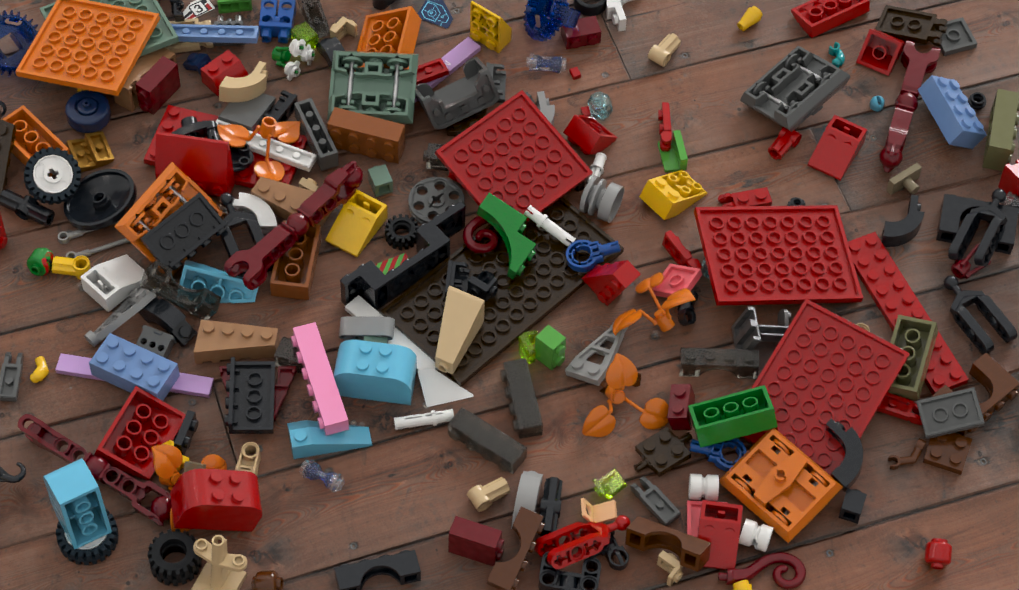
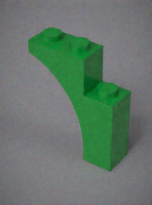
(510, 226)

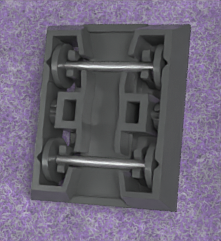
(795, 88)

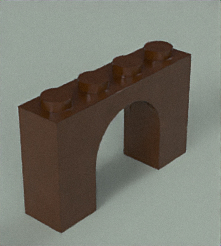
(996, 380)

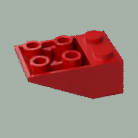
(837, 147)
(721, 527)

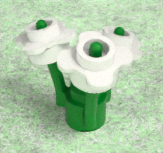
(296, 48)

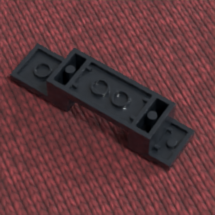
(431, 250)

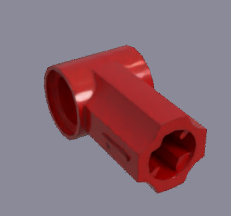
(785, 140)

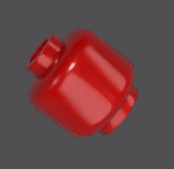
(938, 553)

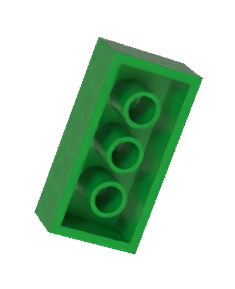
(732, 416)

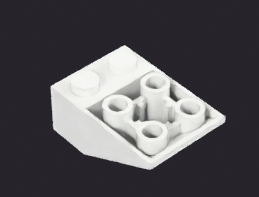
(112, 281)

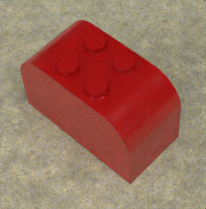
(216, 500)

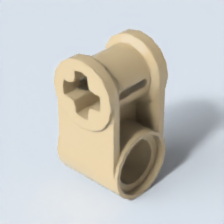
(246, 462)

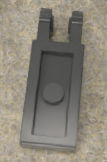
(10, 377)
(656, 502)

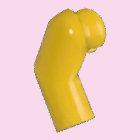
(41, 370)

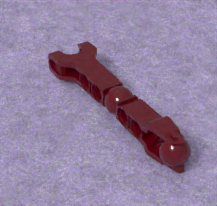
(906, 103)
(335, 190)
(52, 441)

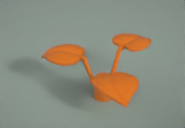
(285, 132)
(662, 315)
(618, 375)
(169, 458)

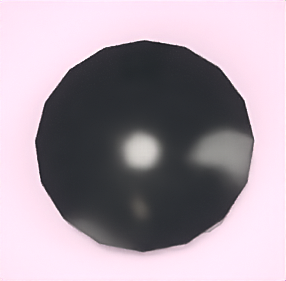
(241, 157)

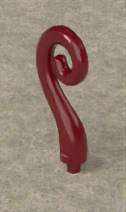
(473, 245)
(748, 573)

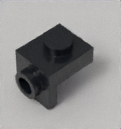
(482, 290)

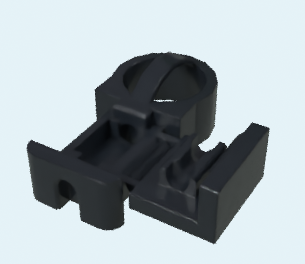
(176, 8)
(613, 549)

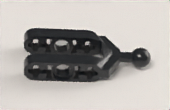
(236, 219)
(970, 225)
(989, 311)

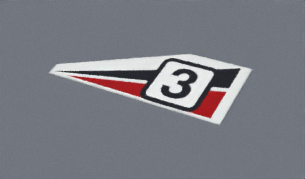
(197, 8)

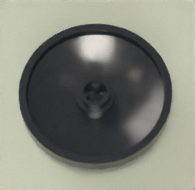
(101, 199)

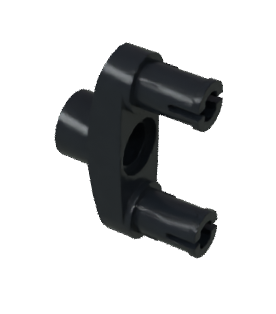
(200, 129)

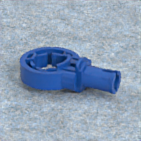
(595, 250)
(714, 452)

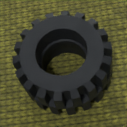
(178, 571)

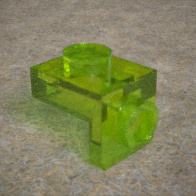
(526, 347)
(609, 484)

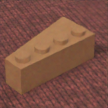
(128, 95)
(282, 197)
(226, 340)

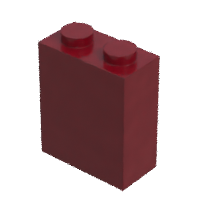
(158, 85)
(475, 541)

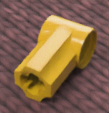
(71, 266)

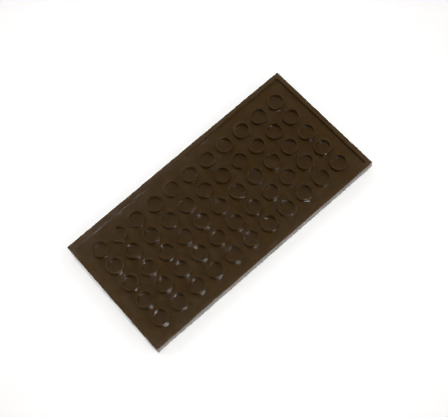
(519, 301)

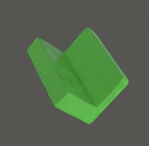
(676, 158)

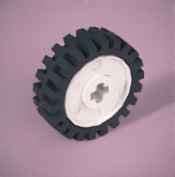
(45, 187)
(92, 551)

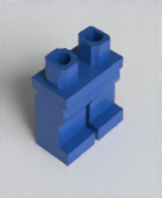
(277, 26)

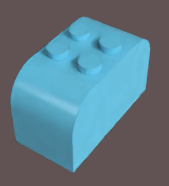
(375, 371)
(77, 503)

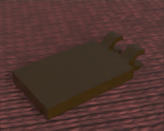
(912, 25)

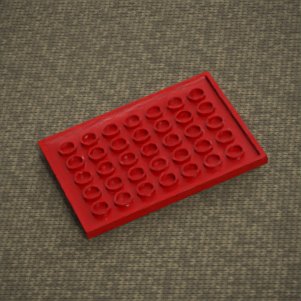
(777, 255)
(824, 373)

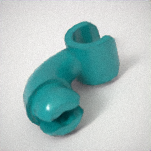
(840, 58)

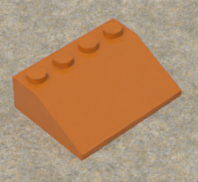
(390, 32)

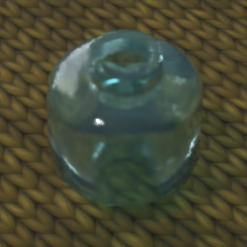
(600, 105)

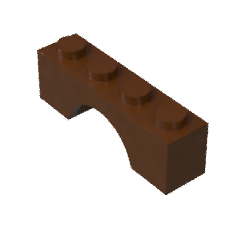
(526, 527)
(646, 534)

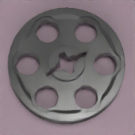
(433, 195)

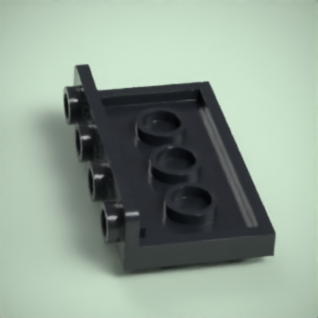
(184, 232)
(250, 397)

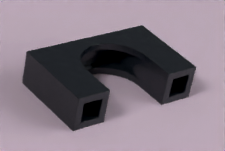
(956, 208)

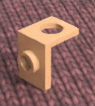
(599, 513)

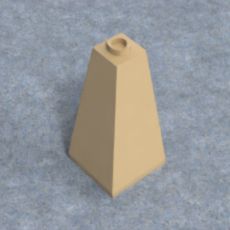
(460, 324)

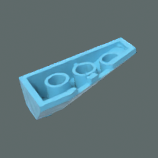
(230, 288)
(309, 440)

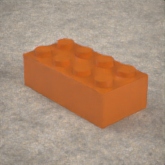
(31, 135)

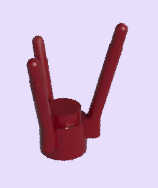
(962, 267)

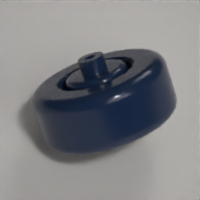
(88, 111)

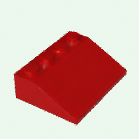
(201, 159)
(137, 428)

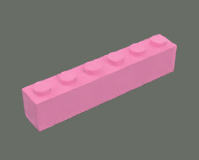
(320, 379)

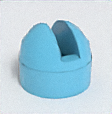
(874, 103)

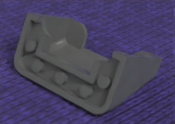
(459, 98)

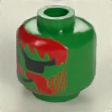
(40, 261)

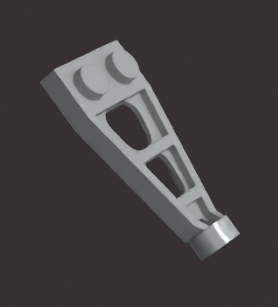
(136, 301)
(592, 372)

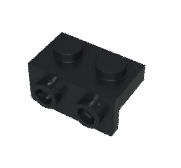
(185, 433)

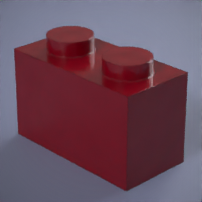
(586, 33)
(678, 412)

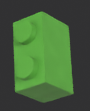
(550, 347)

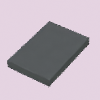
(247, 113)
(950, 413)

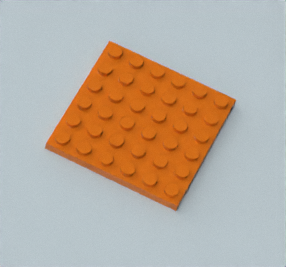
(88, 45)

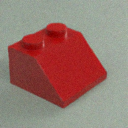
(880, 51)
(224, 65)
(588, 134)

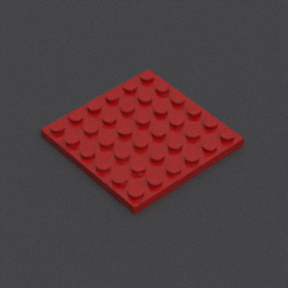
(514, 158)

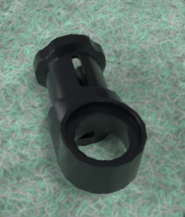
(688, 309)

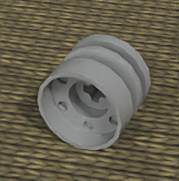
(598, 197)

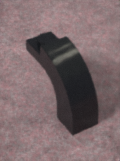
(851, 467)

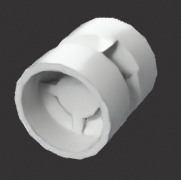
(703, 487)
(755, 535)

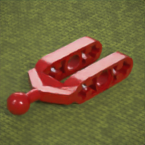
(590, 532)

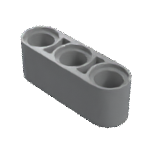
(357, 327)

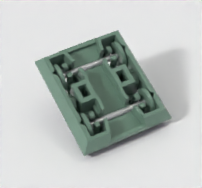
(374, 88)

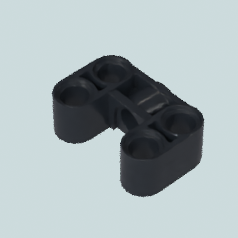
(569, 580)

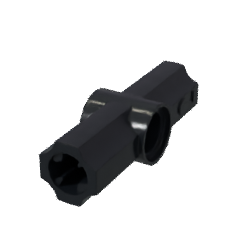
(26, 207)
(551, 504)

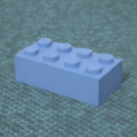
(952, 112)
(131, 366)

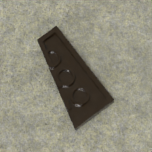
(7, 137)

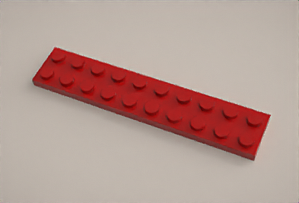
(896, 298)

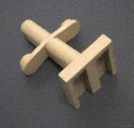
(222, 569)

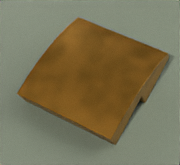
(91, 151)

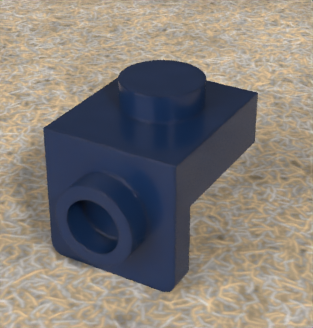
(196, 61)

